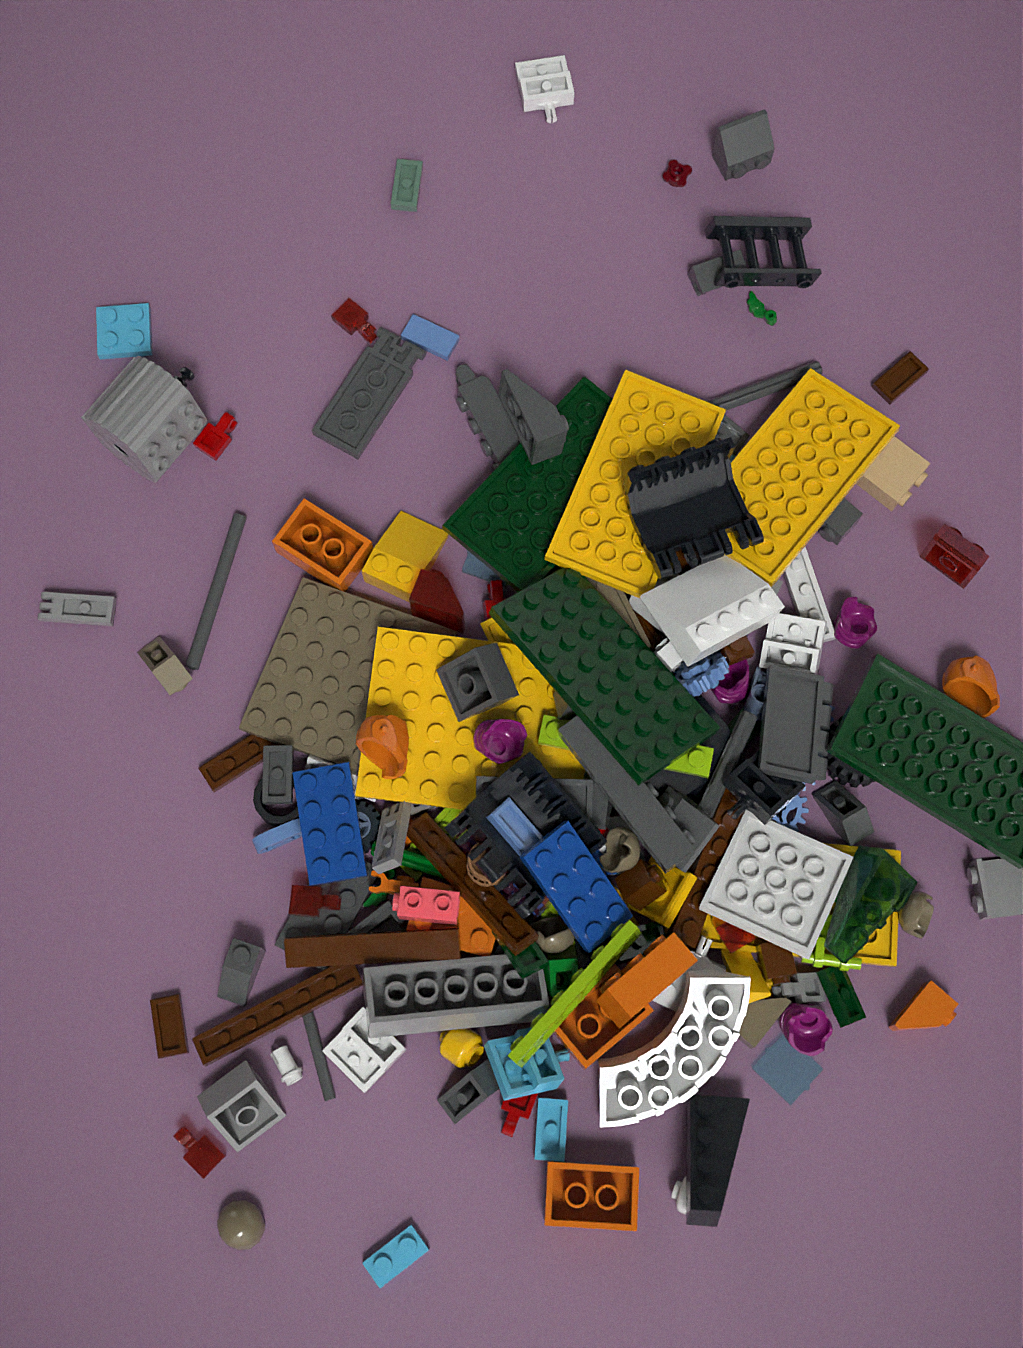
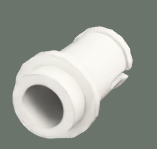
(286, 1065)

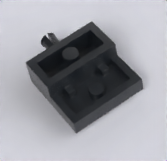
(759, 792)

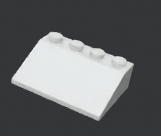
(711, 607)

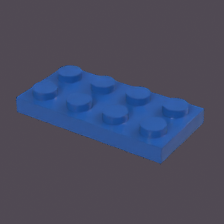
(330, 824)
(576, 886)

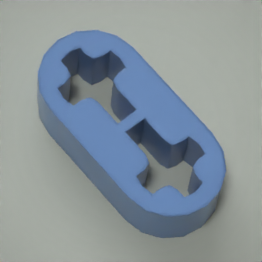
(277, 836)

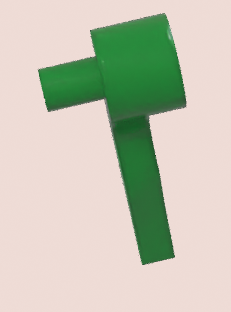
(759, 311)
(376, 899)

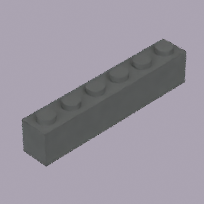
(635, 804)

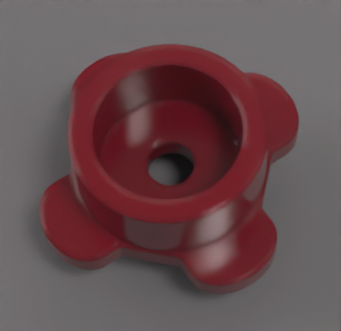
(677, 180)

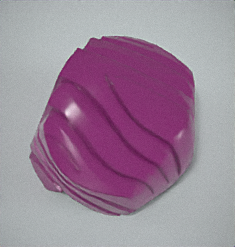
(854, 623)
(734, 685)
(500, 739)
(806, 1028)

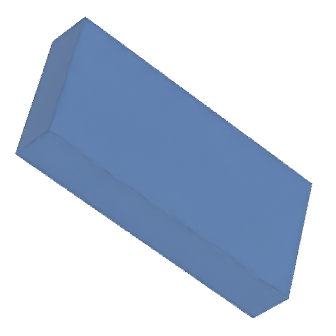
(430, 337)
(514, 826)

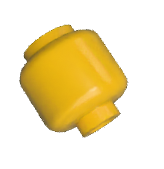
(461, 1047)

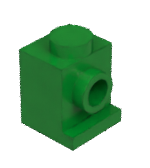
(565, 968)

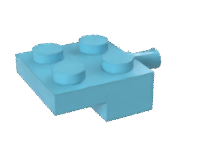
(536, 1076)

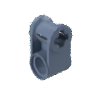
(755, 697)

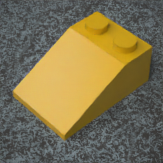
(402, 553)

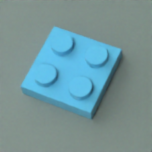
(124, 331)

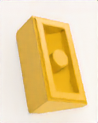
(744, 964)

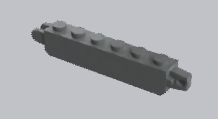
(486, 415)

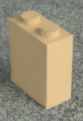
(894, 474)

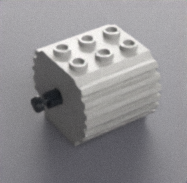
(146, 417)

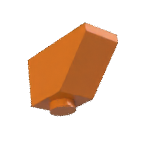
(926, 1009)

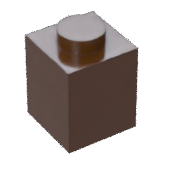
(641, 884)
(776, 963)

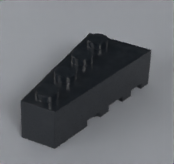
(711, 1148)

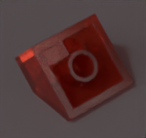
(954, 555)
(436, 601)

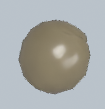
(621, 850)
(916, 914)
(553, 934)
(240, 1225)

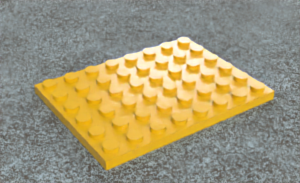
(440, 748)

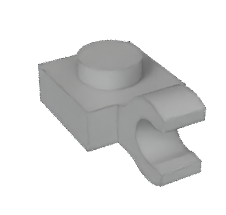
(804, 987)

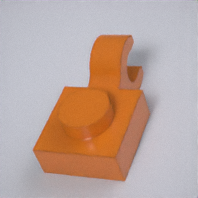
(391, 886)

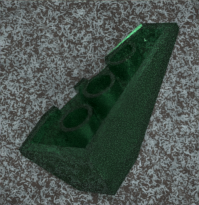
(867, 897)

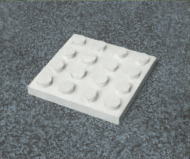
(776, 884)

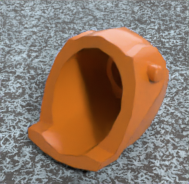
(972, 685)
(385, 743)

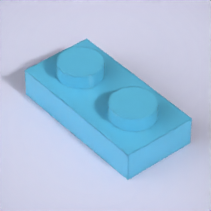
(551, 1129)
(395, 1256)

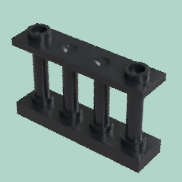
(768, 229)

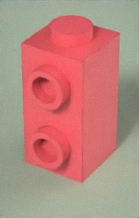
(427, 905)

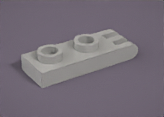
(77, 608)
(391, 837)

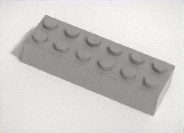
(450, 995)

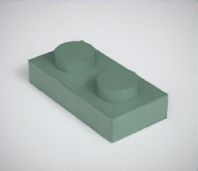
(406, 185)

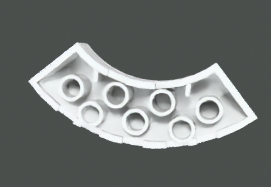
(680, 1056)

